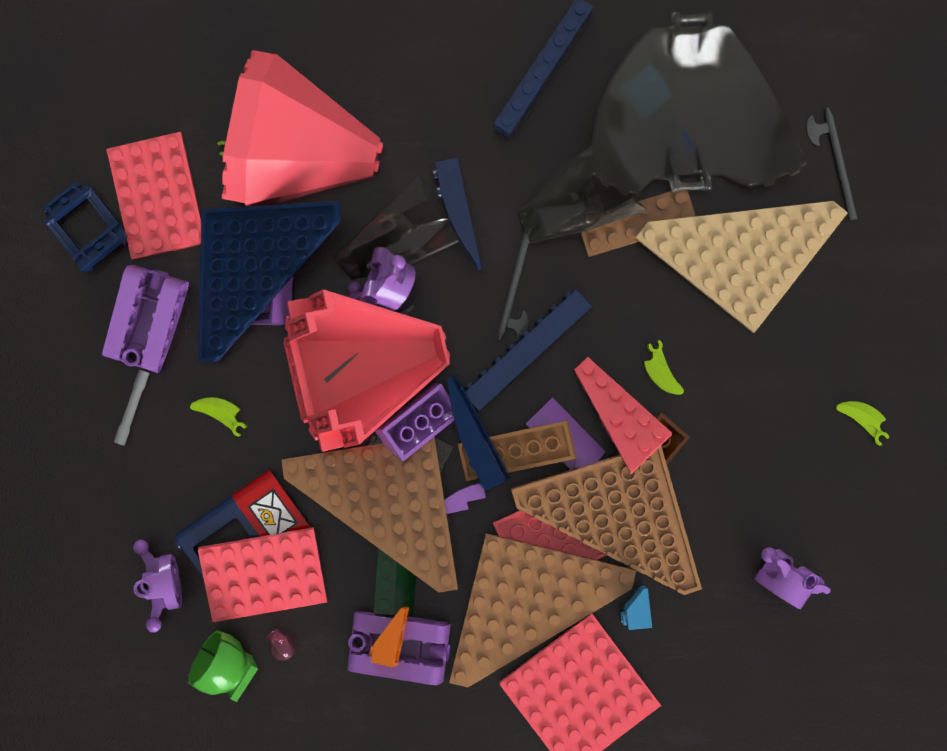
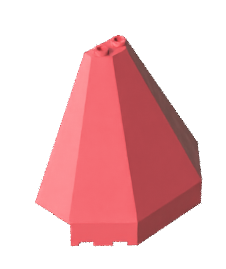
(290, 138)
(391, 366)

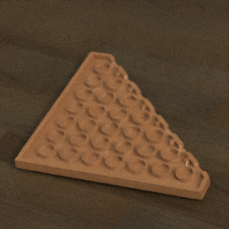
(386, 502)
(620, 515)
(526, 598)

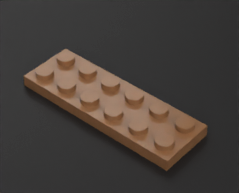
(623, 231)
(529, 448)

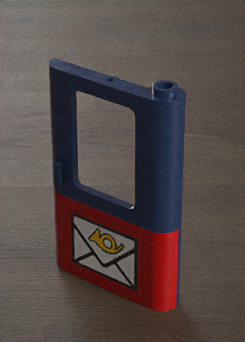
(260, 508)

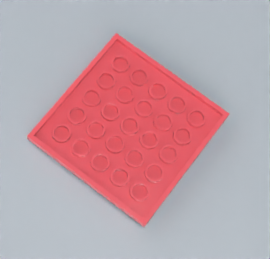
(580, 690)

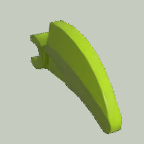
(659, 371)
(220, 410)
(866, 416)

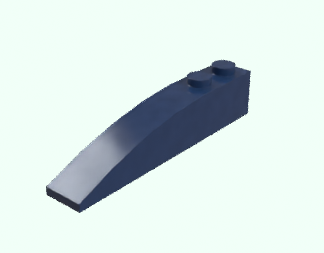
(456, 206)
(475, 439)

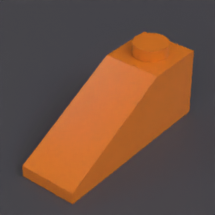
(388, 645)

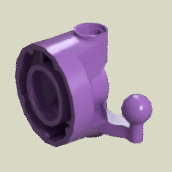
(387, 282)
(787, 581)
(163, 584)

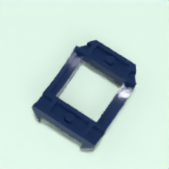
(98, 247)

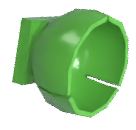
(226, 671)

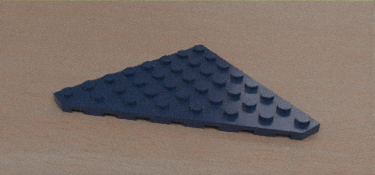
(248, 261)

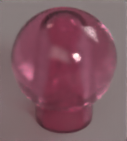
(281, 645)

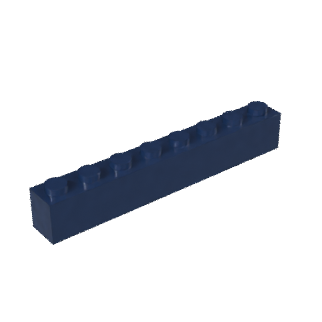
(543, 67)
(528, 349)

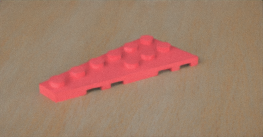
(627, 422)

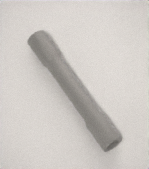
(138, 387)

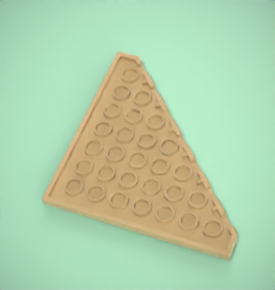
(744, 256)

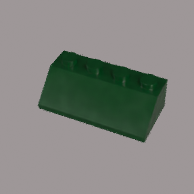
(393, 586)

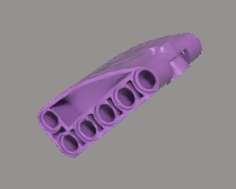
(145, 317)
(422, 650)

